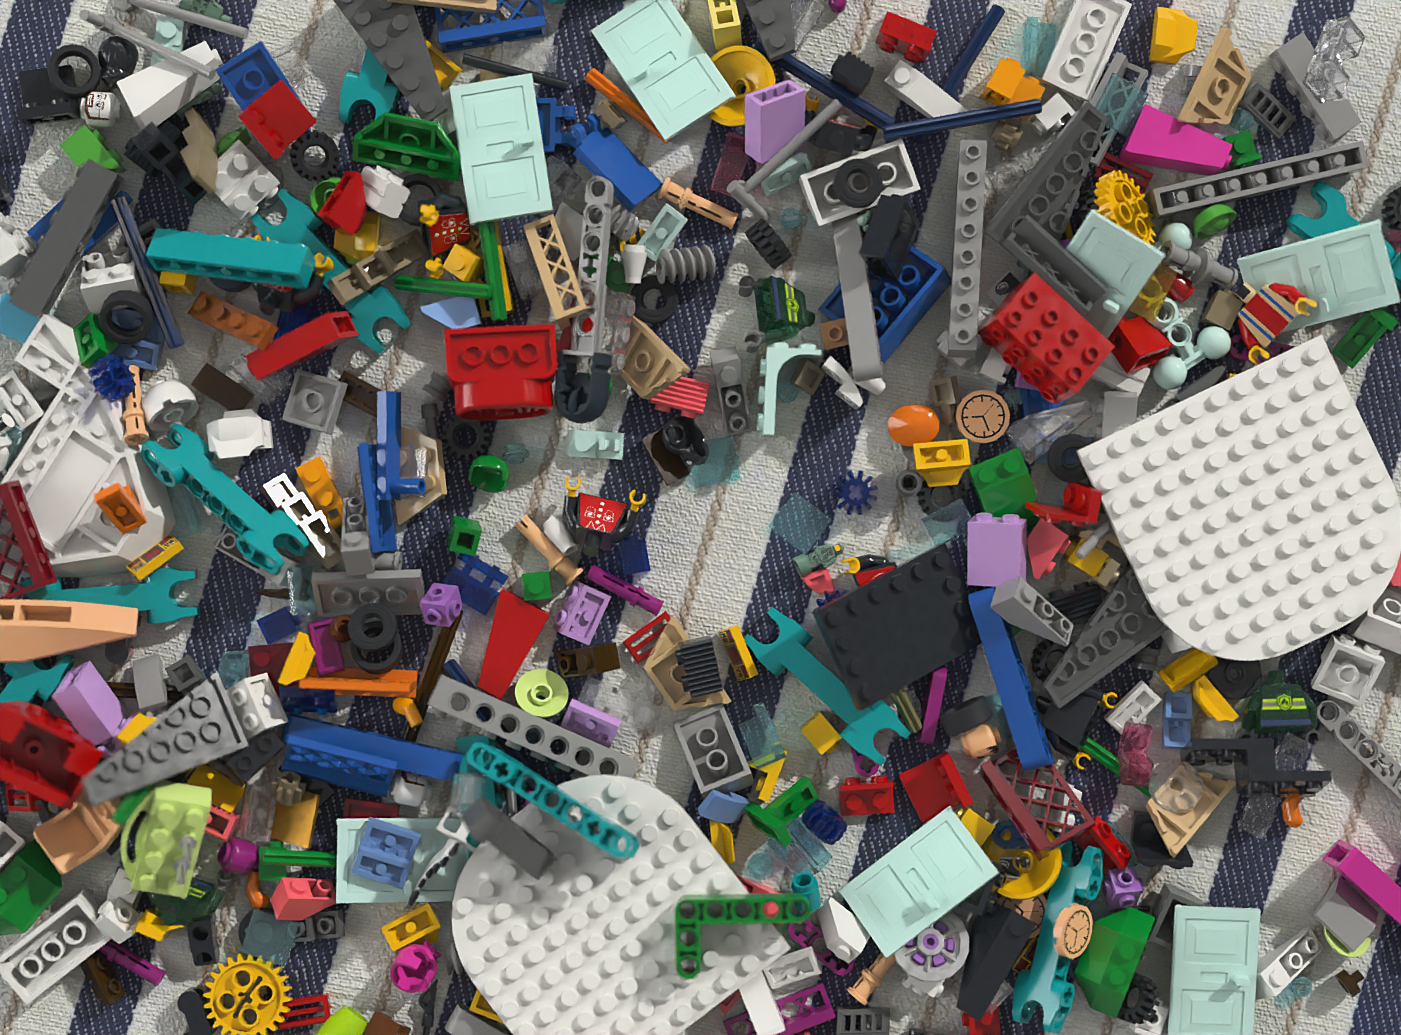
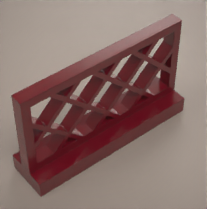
(28, 541)
(1021, 816)

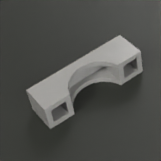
(1330, 117)

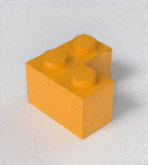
(1009, 86)

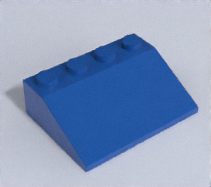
(898, 303)

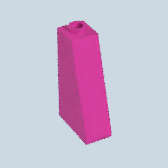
(1174, 145)
(1366, 878)

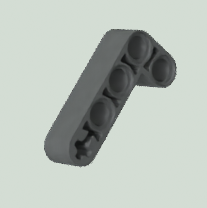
(491, 825)

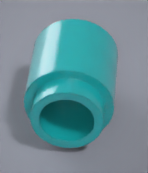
(807, 885)

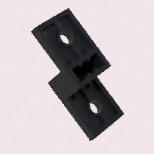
(1255, 766)

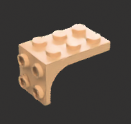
(79, 833)

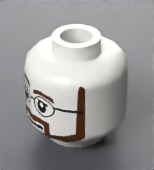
(100, 109)
(410, 788)

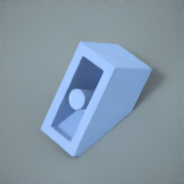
(455, 312)

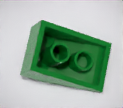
(1004, 486)

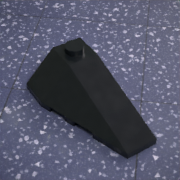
(991, 954)

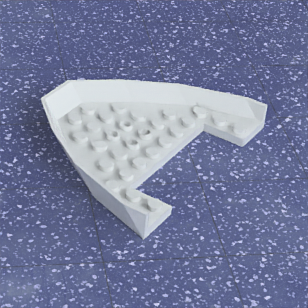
(74, 456)

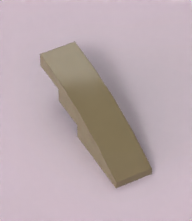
(201, 151)
(378, 267)
(322, 538)

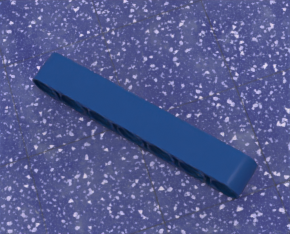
(1011, 682)
(408, 754)

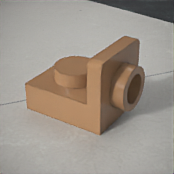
(834, 334)

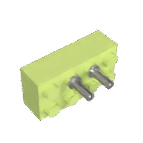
(167, 838)

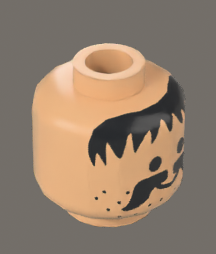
(981, 741)

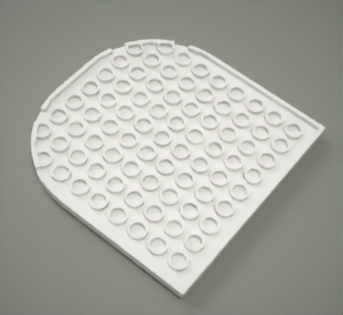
(1254, 508)
(597, 931)

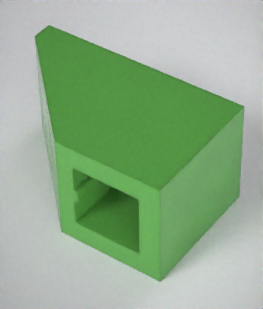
(90, 144)

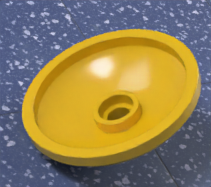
(740, 68)
(1034, 878)

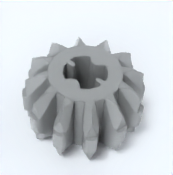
(623, 222)

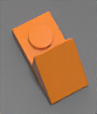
(120, 507)

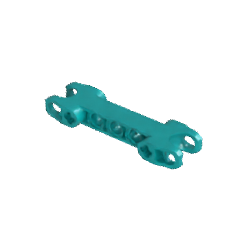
(368, 87)
(364, 310)
(256, 528)
(153, 595)
(790, 653)
(34, 679)
(516, 780)
(1049, 970)

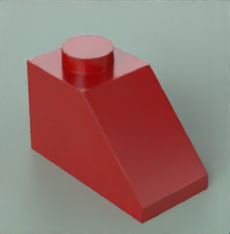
(346, 205)

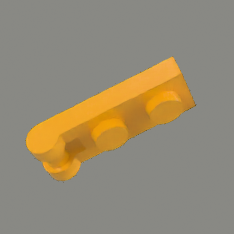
(322, 490)

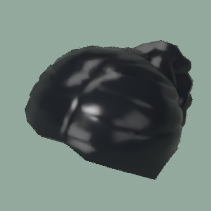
(117, 60)
(684, 438)

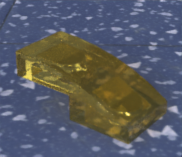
(1153, 293)

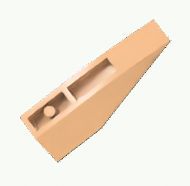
(51, 628)

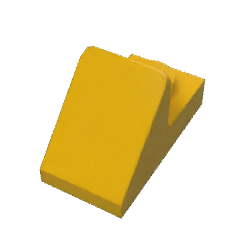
(767, 783)

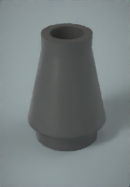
(915, 479)

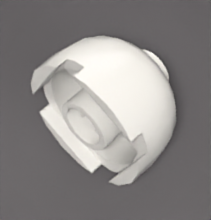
(168, 403)

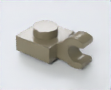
(945, 395)

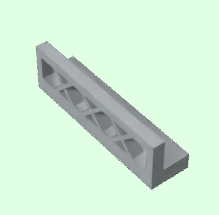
(1119, 66)

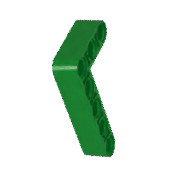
(728, 916)

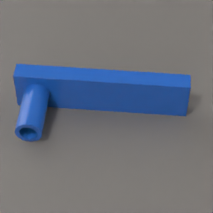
(388, 443)

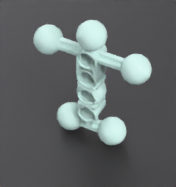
(1212, 341)

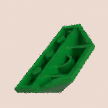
(407, 146)
(27, 889)
(1112, 958)

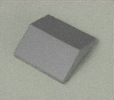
(1346, 914)

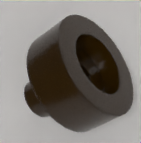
(1349, 982)

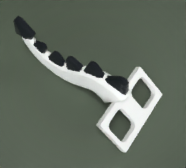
(441, 858)

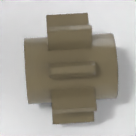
(1006, 134)
(288, 788)

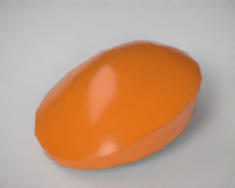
(913, 424)

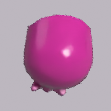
(415, 967)

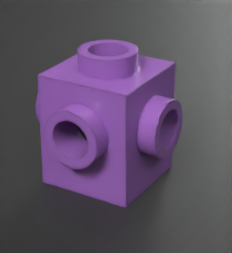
(441, 604)
(1122, 888)

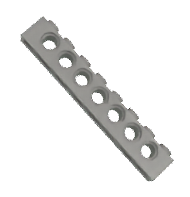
(1257, 180)
(967, 249)
(447, 688)

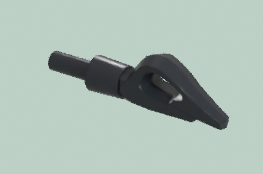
(428, 1015)

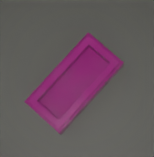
(327, 651)

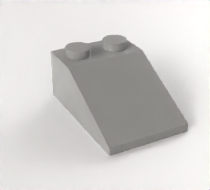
(713, 752)

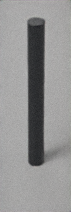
(508, 70)

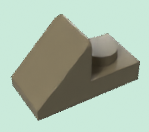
(1107, 575)

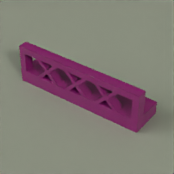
(795, 1023)

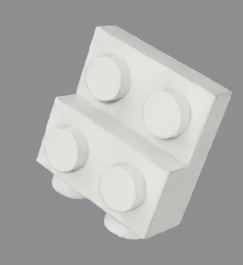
(243, 180)
(1348, 669)

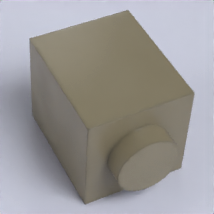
(1222, 309)

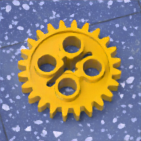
(1124, 205)
(228, 982)

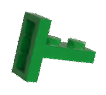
(1363, 335)
(781, 812)

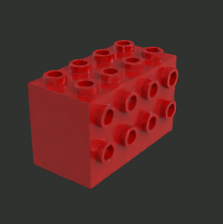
(1045, 339)

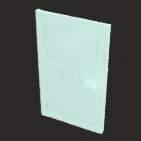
(663, 65)
(501, 149)
(1118, 261)
(1338, 271)
(918, 882)
(439, 888)
(1213, 970)

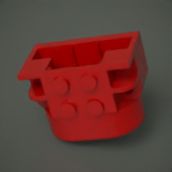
(502, 371)
(44, 753)

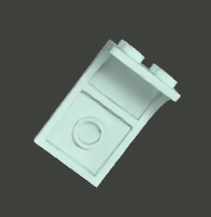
(775, 358)

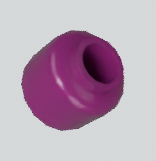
(238, 857)

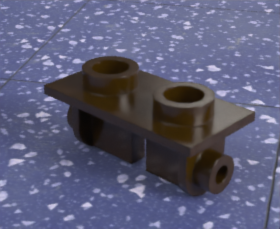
(107, 986)

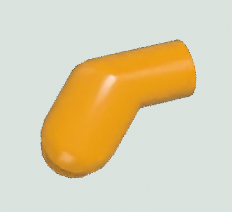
(407, 707)

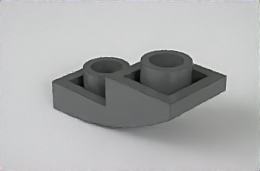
(321, 926)

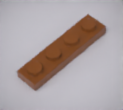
(232, 321)

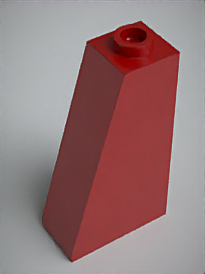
(301, 344)
(510, 641)

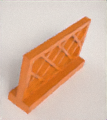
(359, 682)

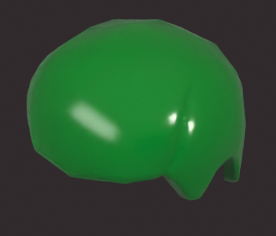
(489, 473)

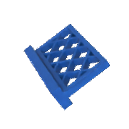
(490, 33)
(379, 512)
(338, 766)

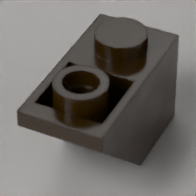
(588, 660)

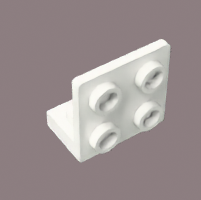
(256, 705)

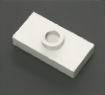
(1133, 706)
(792, 968)

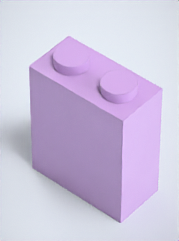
(773, 119)
(996, 549)
(89, 704)

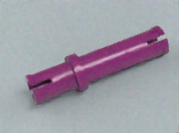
(634, 595)
(133, 962)

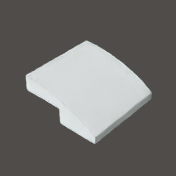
(847, 391)
(18, 401)

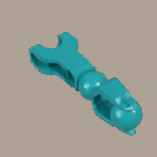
(1333, 219)

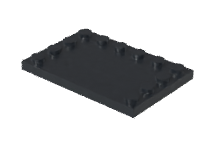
(899, 626)

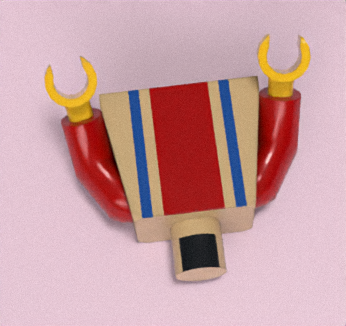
(1268, 314)

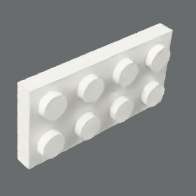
(1085, 46)

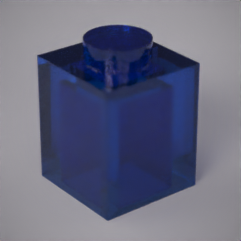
(634, 555)
(279, 625)

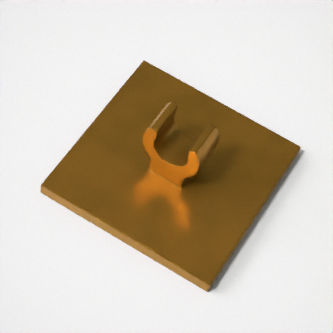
(296, 821)

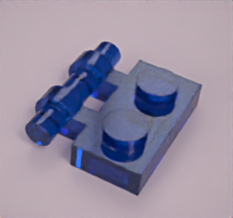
(472, 591)
(308, 700)

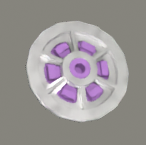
(936, 951)

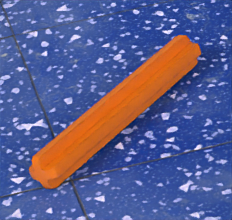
(622, 100)

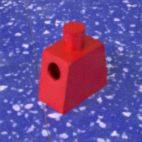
(1138, 344)

